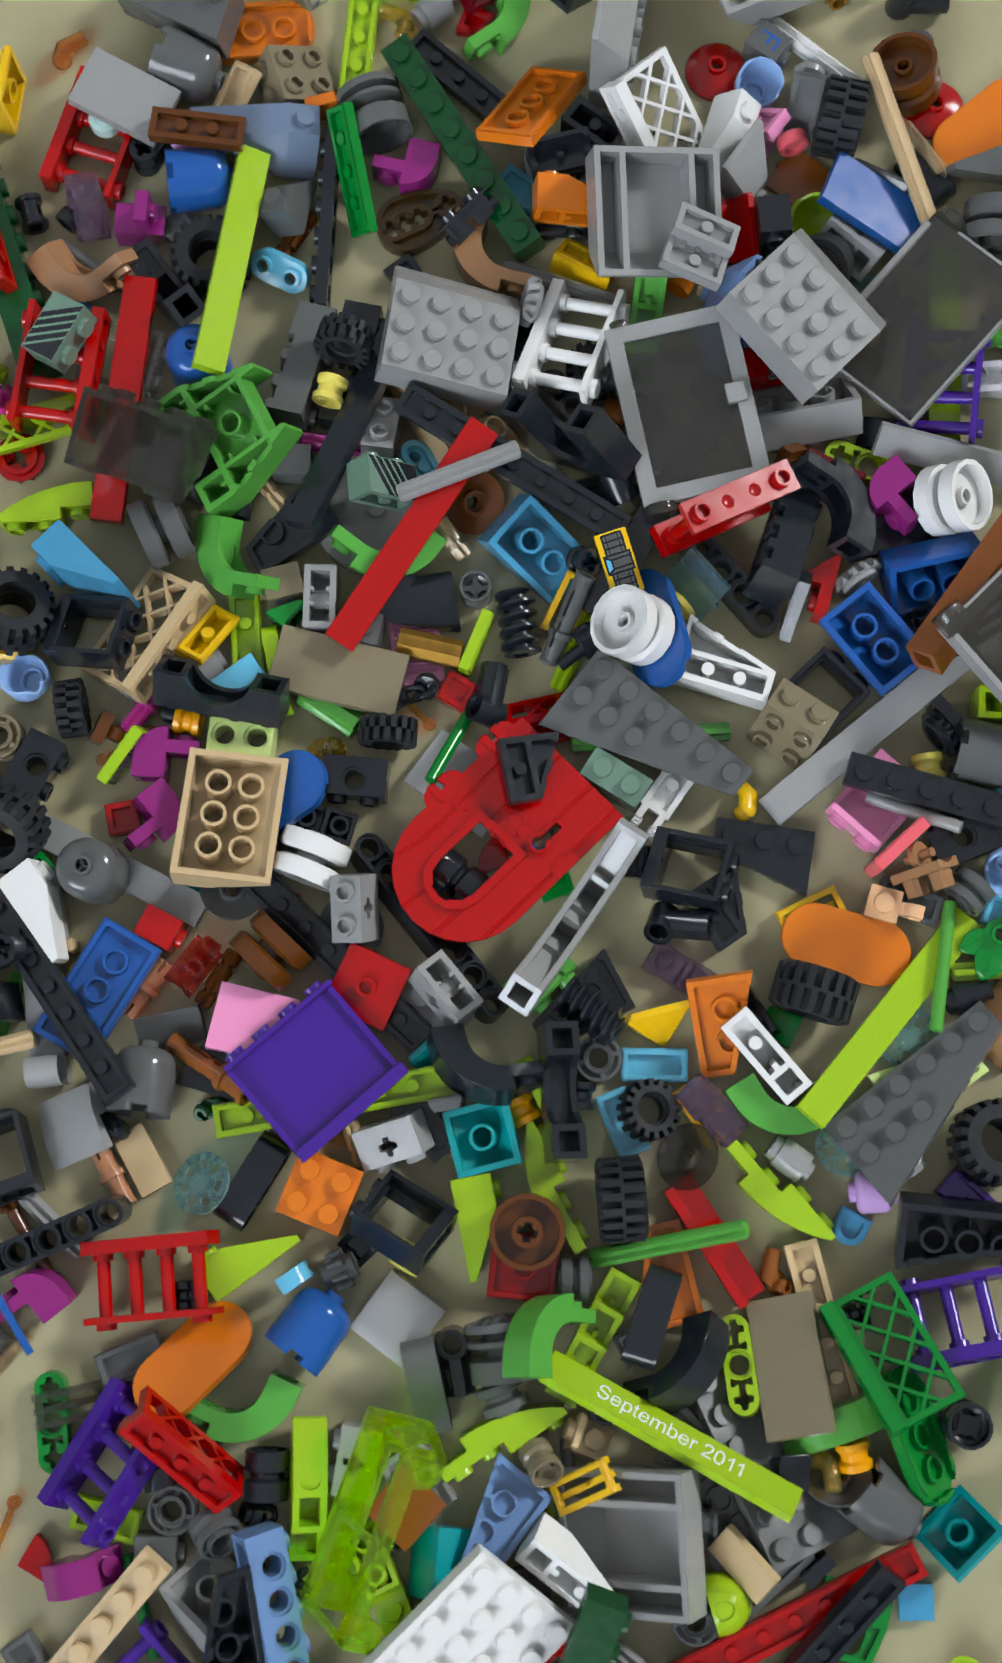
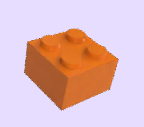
(321, 1192)

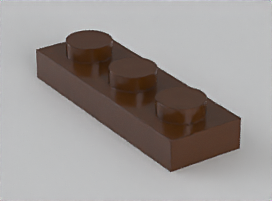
(197, 129)

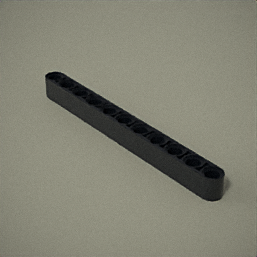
(745, 612)

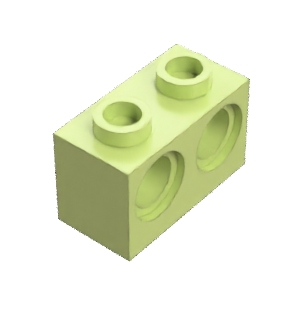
(243, 735)

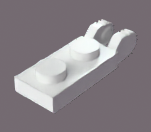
(662, 800)

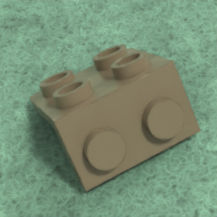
(293, 73)
(792, 724)

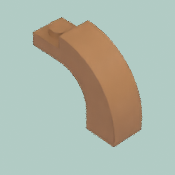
(480, 271)
(62, 272)

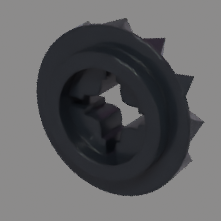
(940, 733)

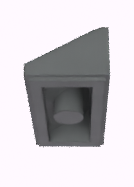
(160, 1027)

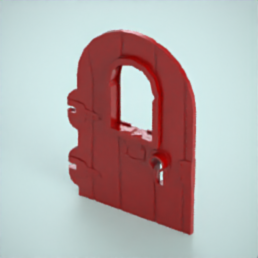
(529, 874)

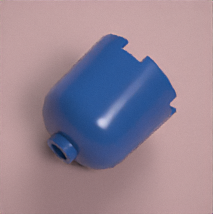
(197, 179)
(180, 353)
(311, 1327)

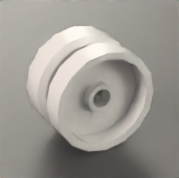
(953, 497)
(632, 625)
(311, 856)

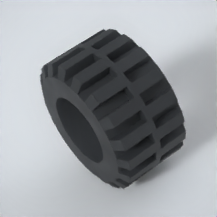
(840, 117)
(190, 245)
(32, 595)
(26, 821)
(814, 992)
(968, 1145)
(621, 1199)

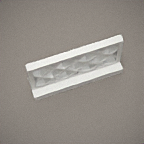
(629, 115)

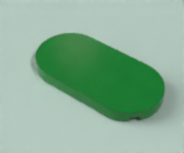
(923, 1447)

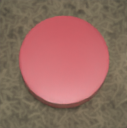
(792, 142)

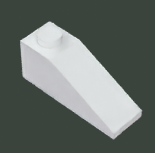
(729, 121)
(38, 904)
(766, 1055)
(558, 1560)

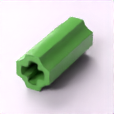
(338, 717)

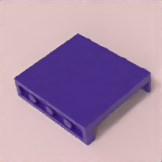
(313, 1070)

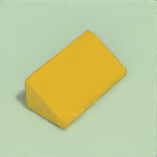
(574, 262)
(207, 634)

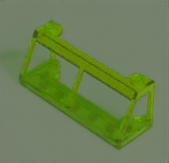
(328, 1579)

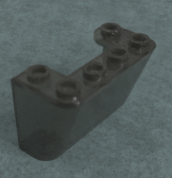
(139, 442)

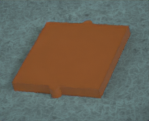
(797, 177)
(419, 1514)

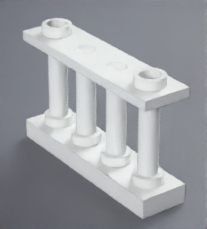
(549, 326)

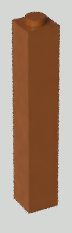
(927, 645)

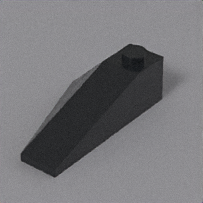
(233, 1620)

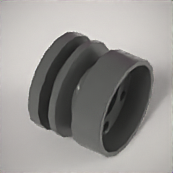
(378, 110)
(488, 1369)

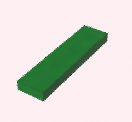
(352, 169)

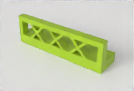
(6, 430)

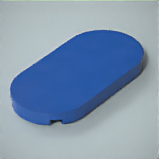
(671, 665)
(303, 787)

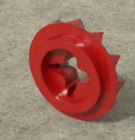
(18, 473)

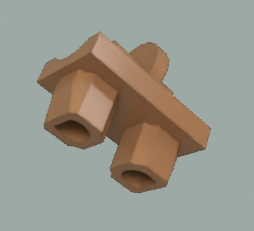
(920, 858)

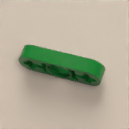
(65, 1430)

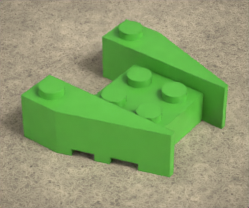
(248, 439)

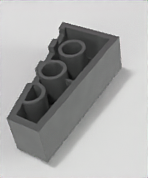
(205, 19)
(300, 368)

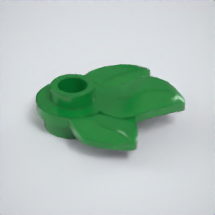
(985, 948)

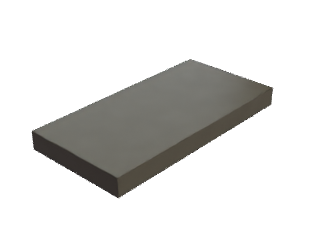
(330, 673)
(790, 1367)

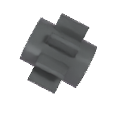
(340, 1269)

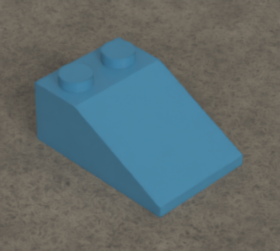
(531, 546)
(74, 564)

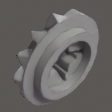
(531, 301)
(857, 577)

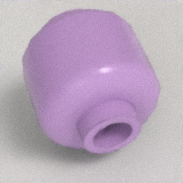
(866, 1196)

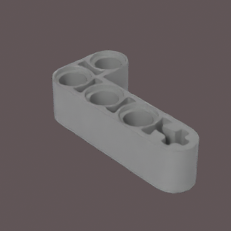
(47, 1062)

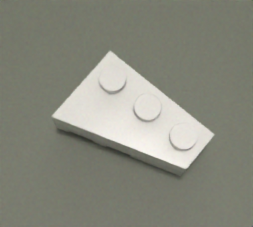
(724, 670)

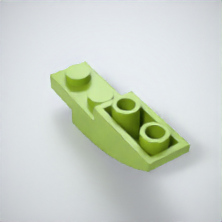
(47, 506)
(544, 1178)
(785, 1204)
(512, 1430)
(307, 1486)
(391, 1598)

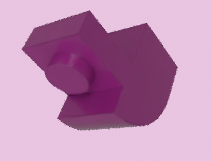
(414, 173)
(139, 221)
(887, 488)
(155, 752)
(160, 810)
(43, 1290)
(82, 1574)

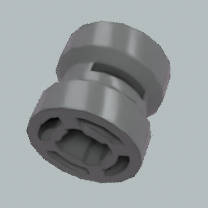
(474, 583)

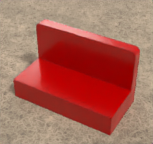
(742, 213)

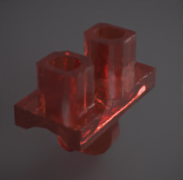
(194, 964)

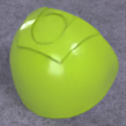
(809, 214)
(727, 1602)

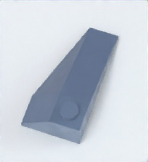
(284, 131)

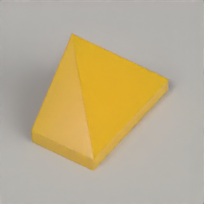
(660, 1022)

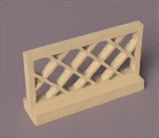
(163, 640)

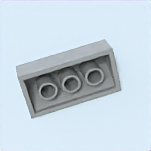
(827, 415)

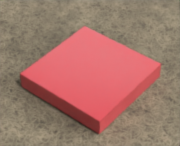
(896, 847)

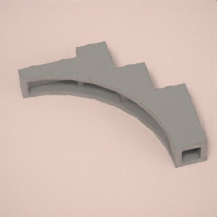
(574, 918)

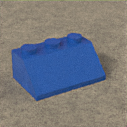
(923, 569)
(872, 638)

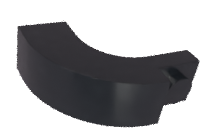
(173, 297)
(847, 501)
(474, 1077)
(691, 1369)

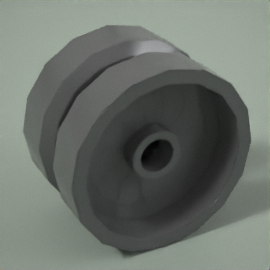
(984, 221)
(160, 529)

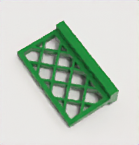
(865, 1370)

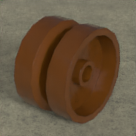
(912, 70)
(268, 953)
(532, 1251)

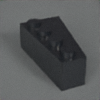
(783, 547)
(945, 1229)

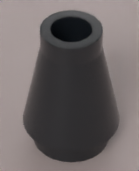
(965, 995)

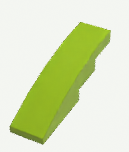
(592, 1340)

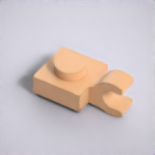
(887, 905)

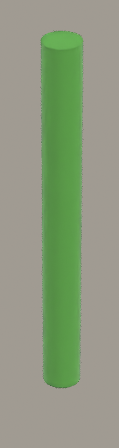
(942, 966)

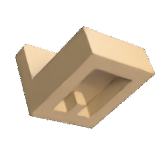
(586, 1437)

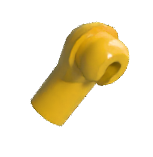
(747, 802)

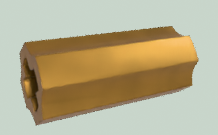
(430, 647)

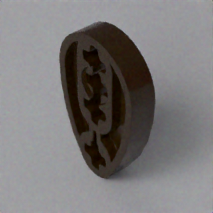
(405, 207)

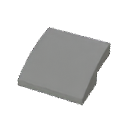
(699, 246)
(73, 1126)
(397, 1314)

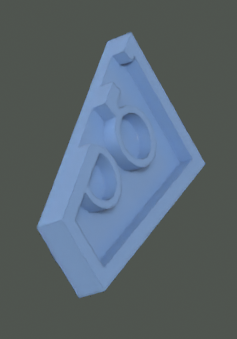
(506, 1510)

